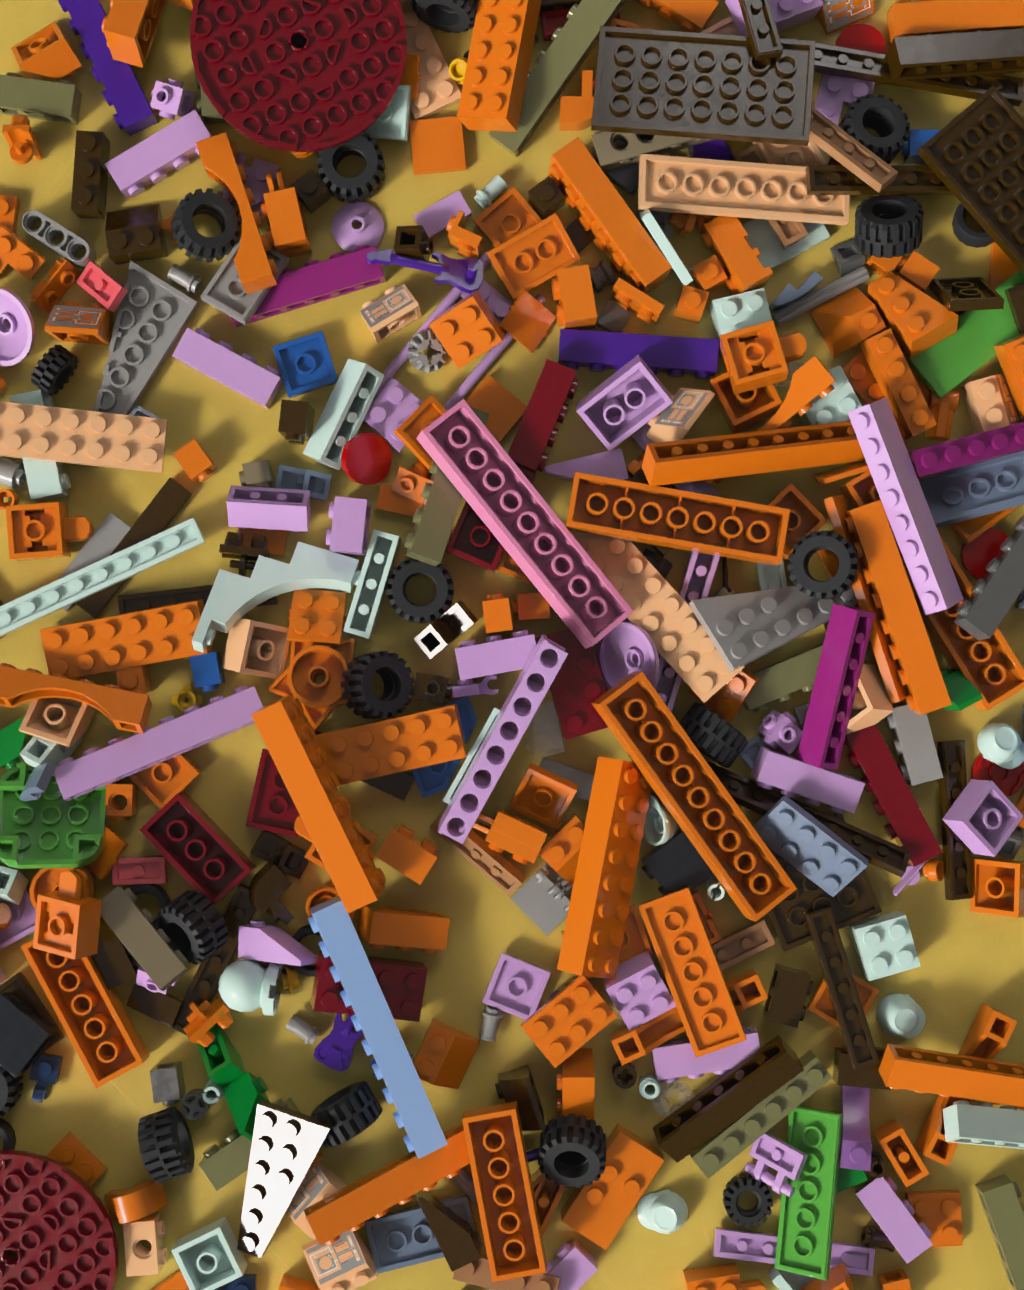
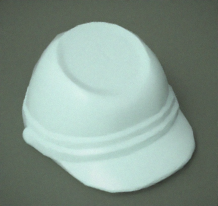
(1001, 745)
(659, 823)
(900, 1015)
(662, 1211)

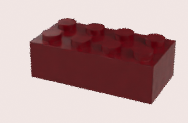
(541, 416)
(473, 539)
(576, 687)
(197, 847)
(399, 980)

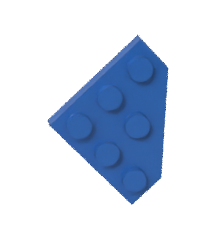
(438, 776)

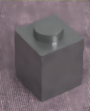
(167, 1083)

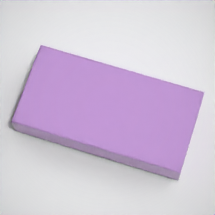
(436, 217)

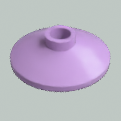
(369, 233)

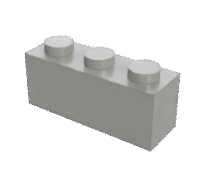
(914, 745)

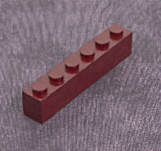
(891, 794)

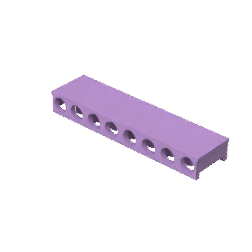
(502, 739)

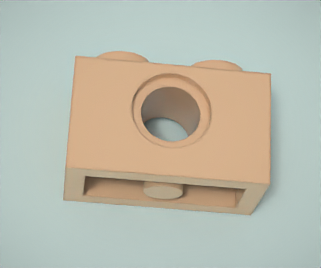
(138, 1258)

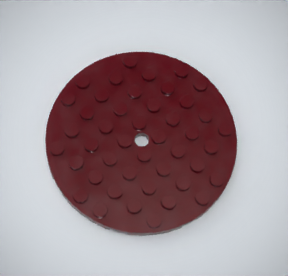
(294, 94)
(56, 1227)

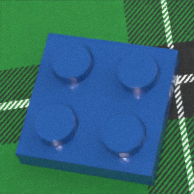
(305, 364)

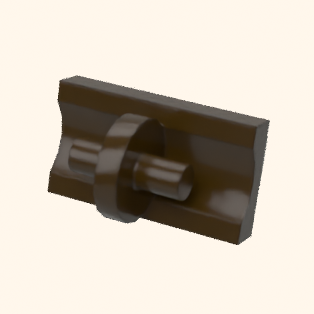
(233, 550)

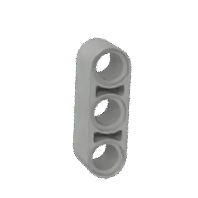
(50, 230)

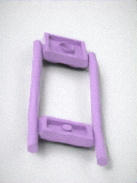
(396, 402)

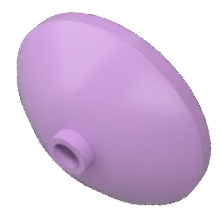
(19, 337)
(627, 650)

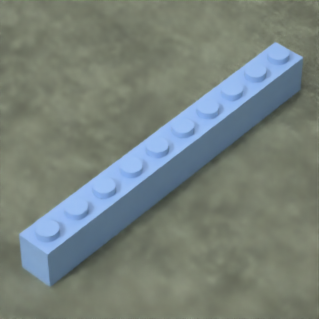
(378, 1027)

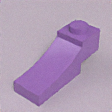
(855, 1139)

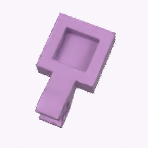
(467, 688)

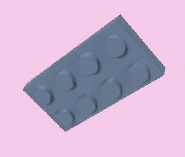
(975, 489)
(810, 846)
(405, 1236)

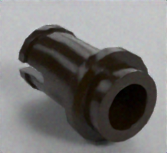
(877, 1166)
(875, 1238)

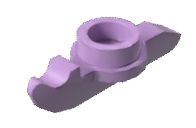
(910, 877)

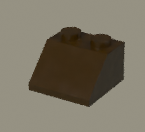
(135, 234)
(520, 1087)

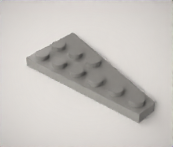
(142, 336)
(761, 621)

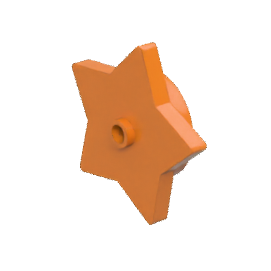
(299, 679)

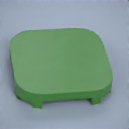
(49, 829)

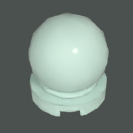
(249, 985)

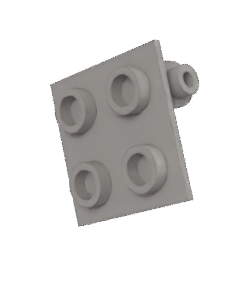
(545, 898)

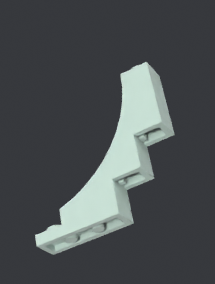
(236, 595)

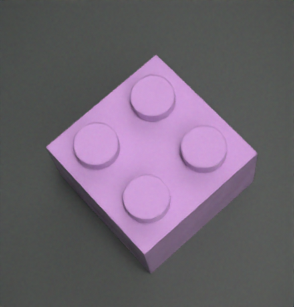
(349, 526)
(983, 817)
(639, 991)

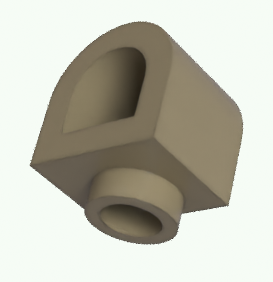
(256, 474)

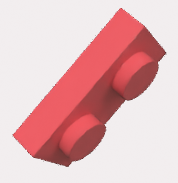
(102, 286)
(140, 870)

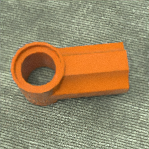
(943, 414)

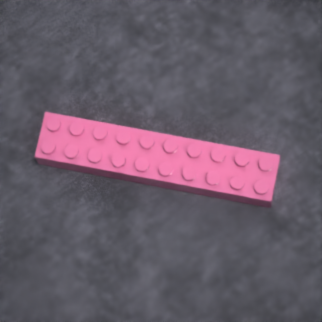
(524, 524)

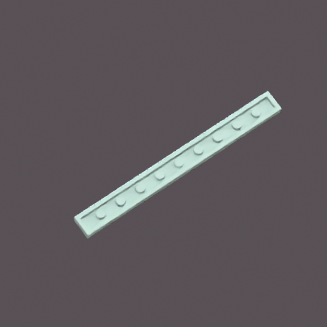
(100, 575)

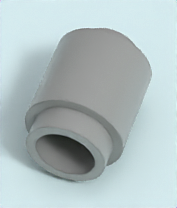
(11, 473)

